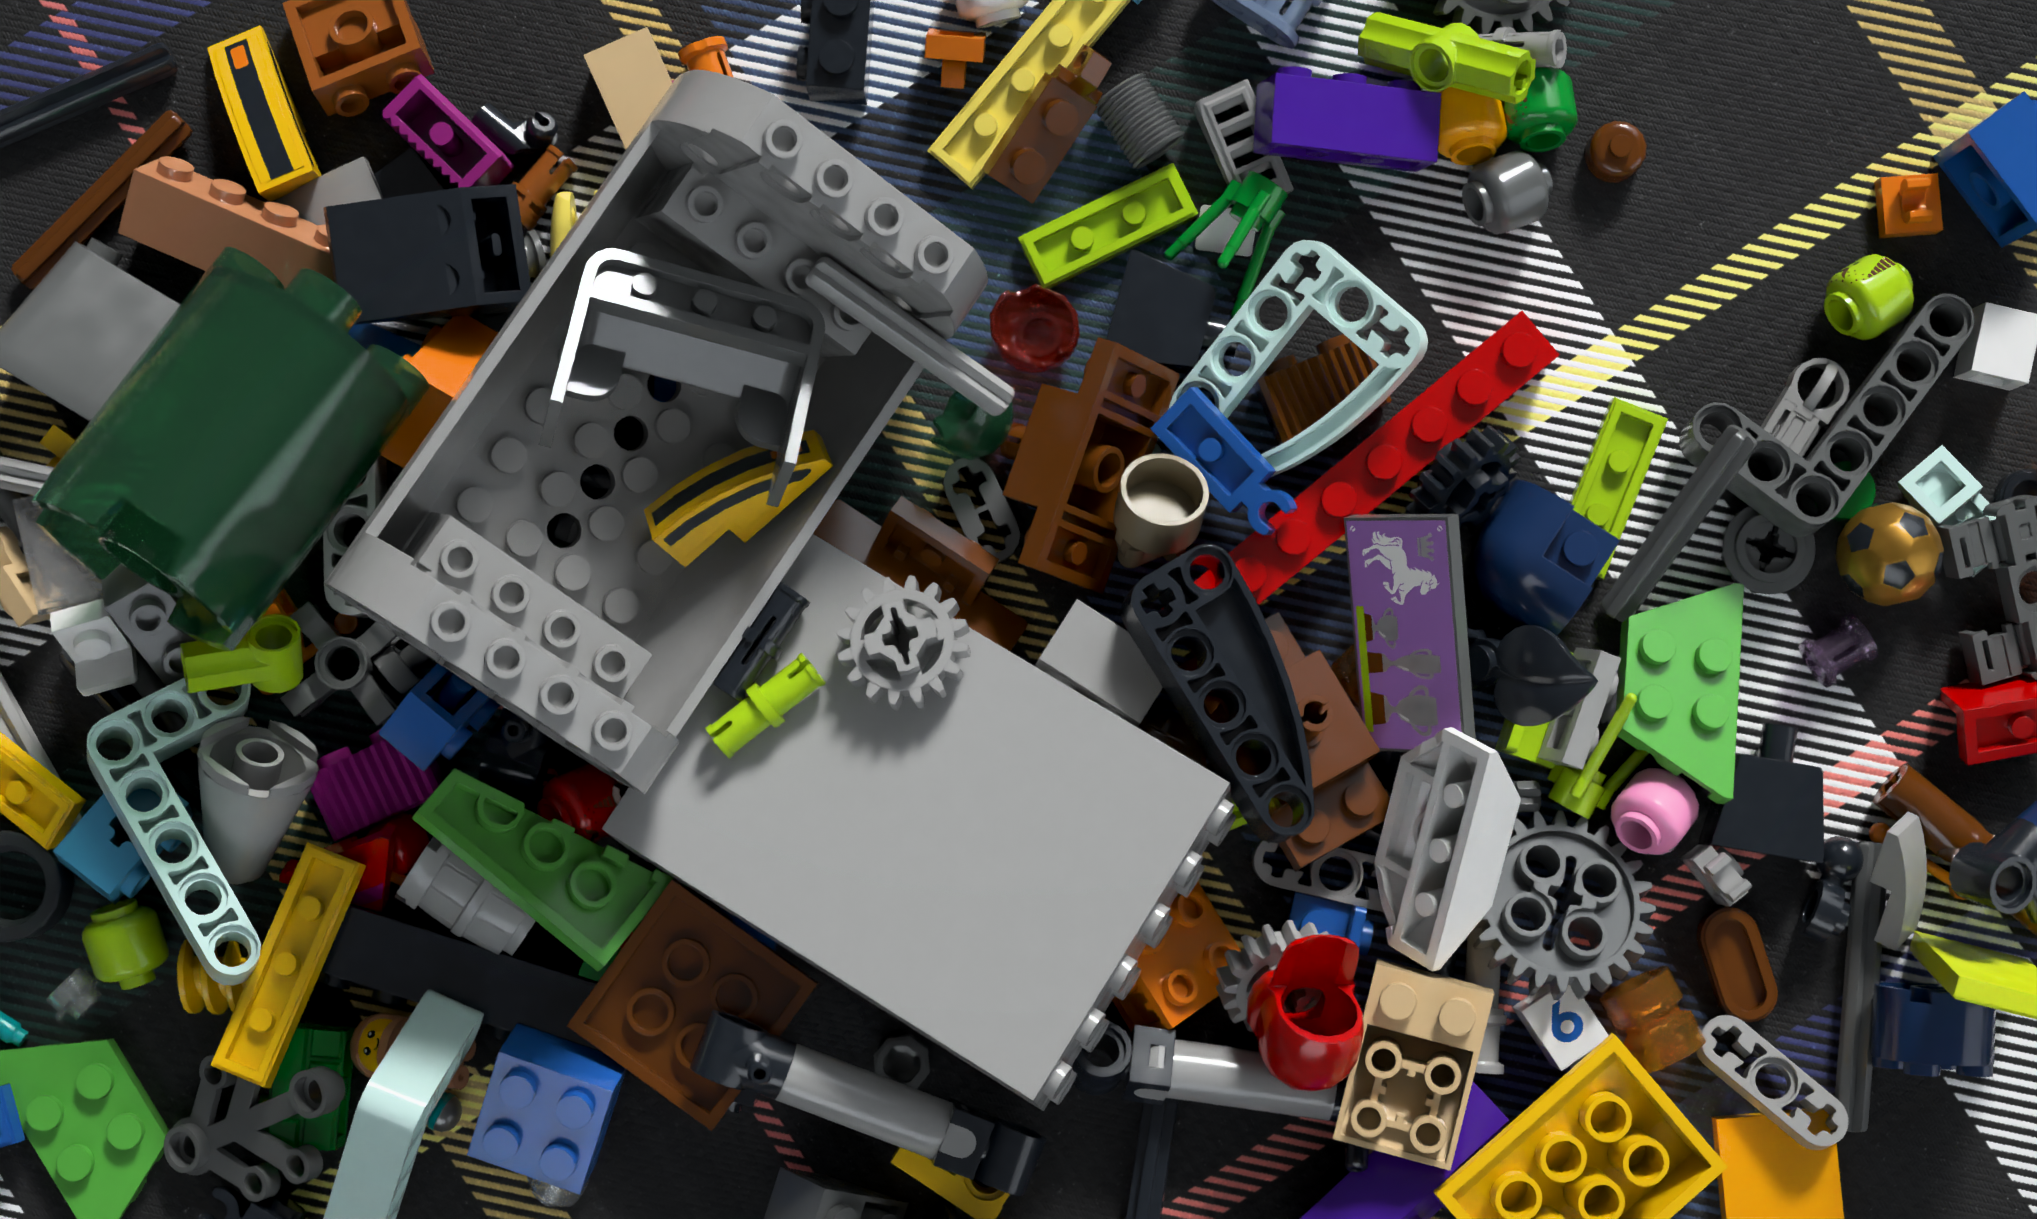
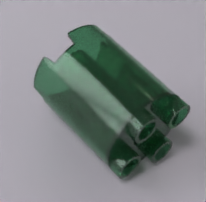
(230, 445)

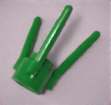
(1255, 205)

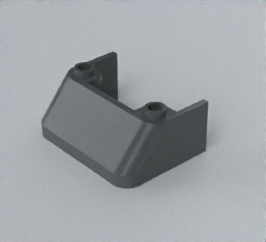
(696, 333)

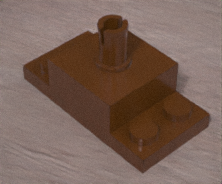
(1076, 459)
(1339, 747)

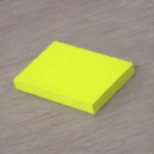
(1979, 974)

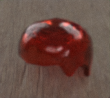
(1034, 329)

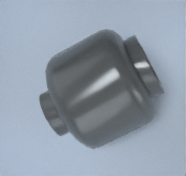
(1507, 192)

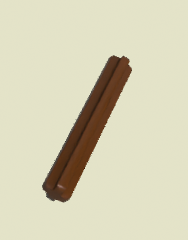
(100, 199)

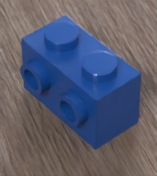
(436, 717)

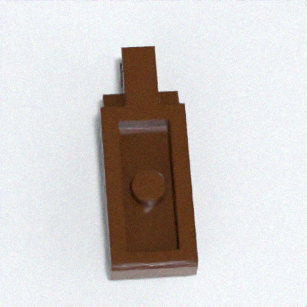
(1048, 124)

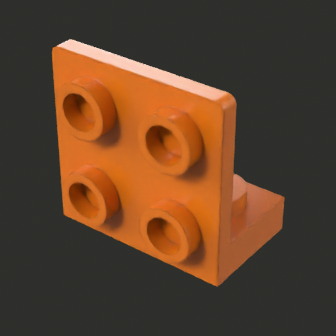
(1182, 969)

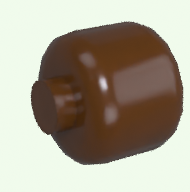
(1615, 151)

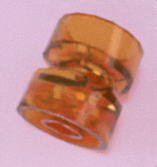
(1652, 1019)

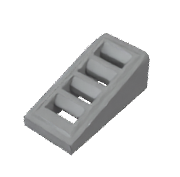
(1205, 112)

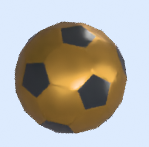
(1889, 554)

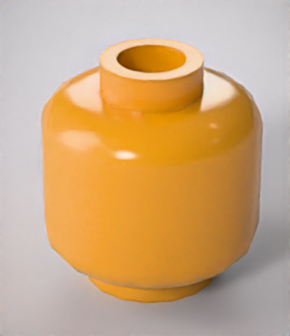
(1470, 126)

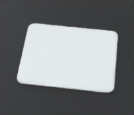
(1219, 232)

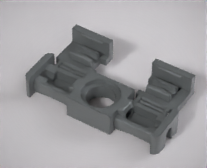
(1981, 542)

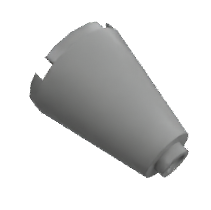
(251, 791)

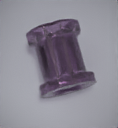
(1838, 650)

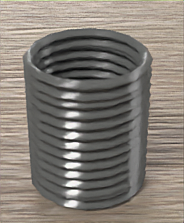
(1139, 120)

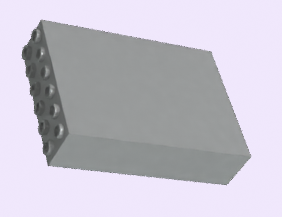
(945, 859)

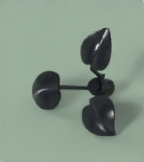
(1533, 680)

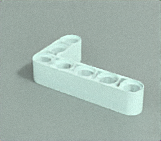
(171, 819)
(397, 1108)

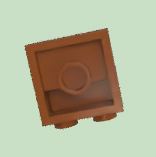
(356, 50)

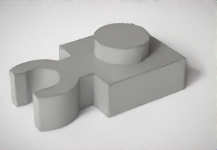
(1717, 873)

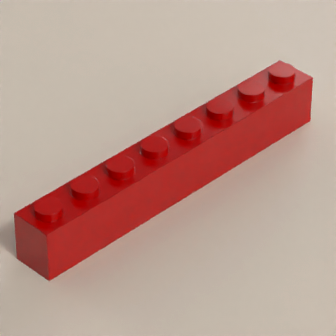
(1391, 456)

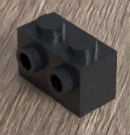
(838, 50)

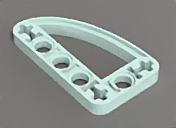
(1264, 346)

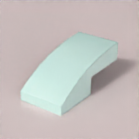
(1944, 491)

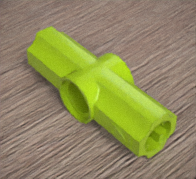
(1446, 57)

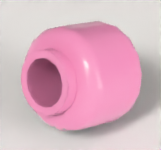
(1654, 811)

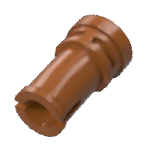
(540, 186)

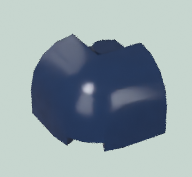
(1538, 557)

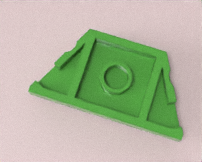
(1686, 684)
(86, 1122)

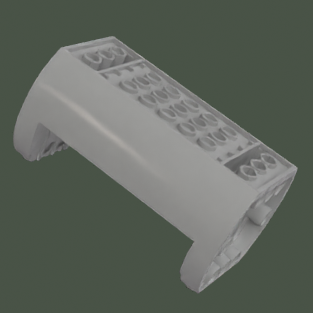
(612, 633)

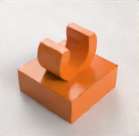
(955, 49)
(1908, 205)

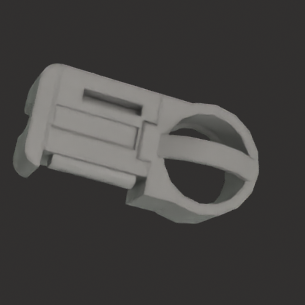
(1798, 421)

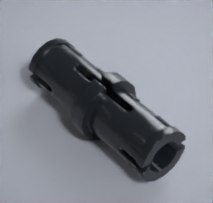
(784, 607)

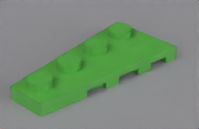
(561, 880)

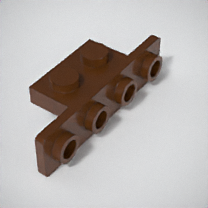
(931, 551)

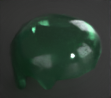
(970, 430)

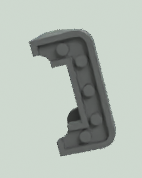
(82, 328)

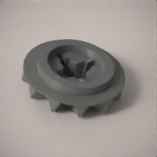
(1778, 573)

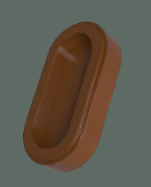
(1737, 964)

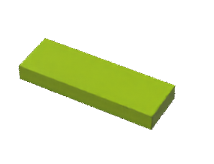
(1108, 227)
(1617, 467)

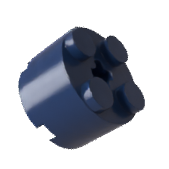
(1929, 1030)

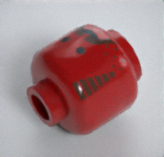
(580, 800)

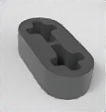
(994, 504)

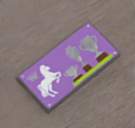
(1409, 626)

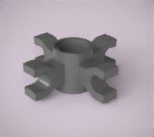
(325, 681)

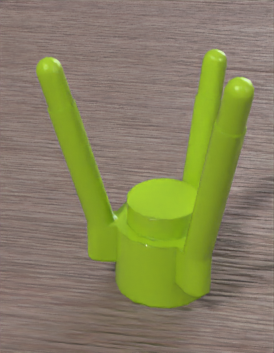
(1583, 788)

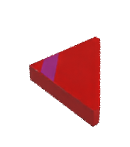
(376, 853)

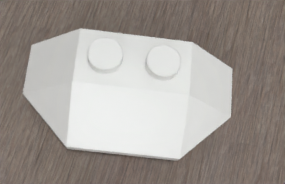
(1443, 844)

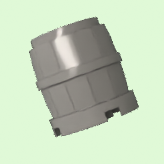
(464, 900)

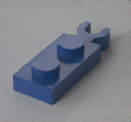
(1228, 461)

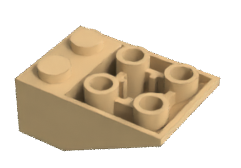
(1414, 1064)

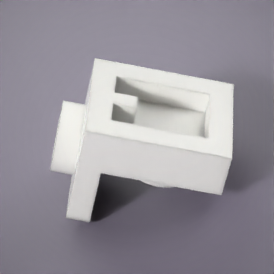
(97, 646)

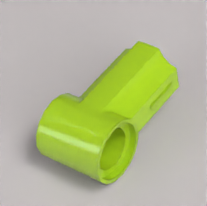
(265, 657)

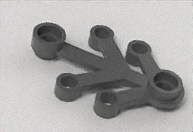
(197, 1143)

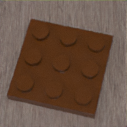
(668, 982)

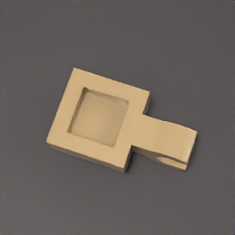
(15, 584)

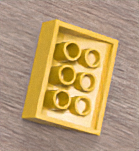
(1588, 1149)

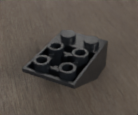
(430, 253)

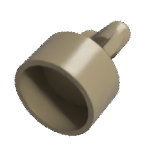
(1158, 509)

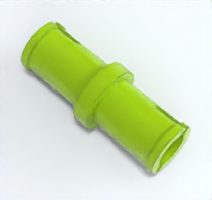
(765, 705)

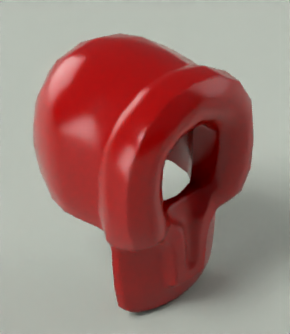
(1319, 1044)

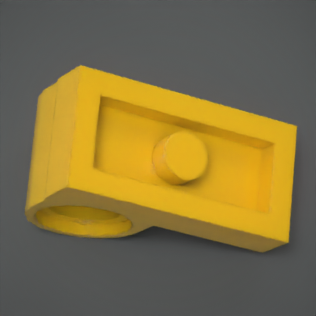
(962, 1192)

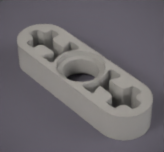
(1289, 878)
(1797, 1122)

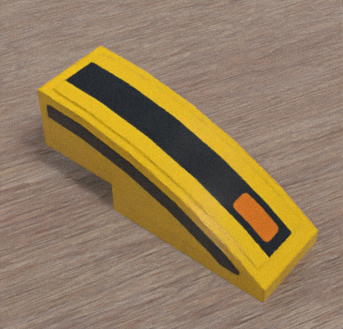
(263, 114)
(730, 497)

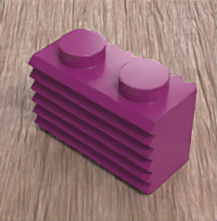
(445, 136)
(369, 786)

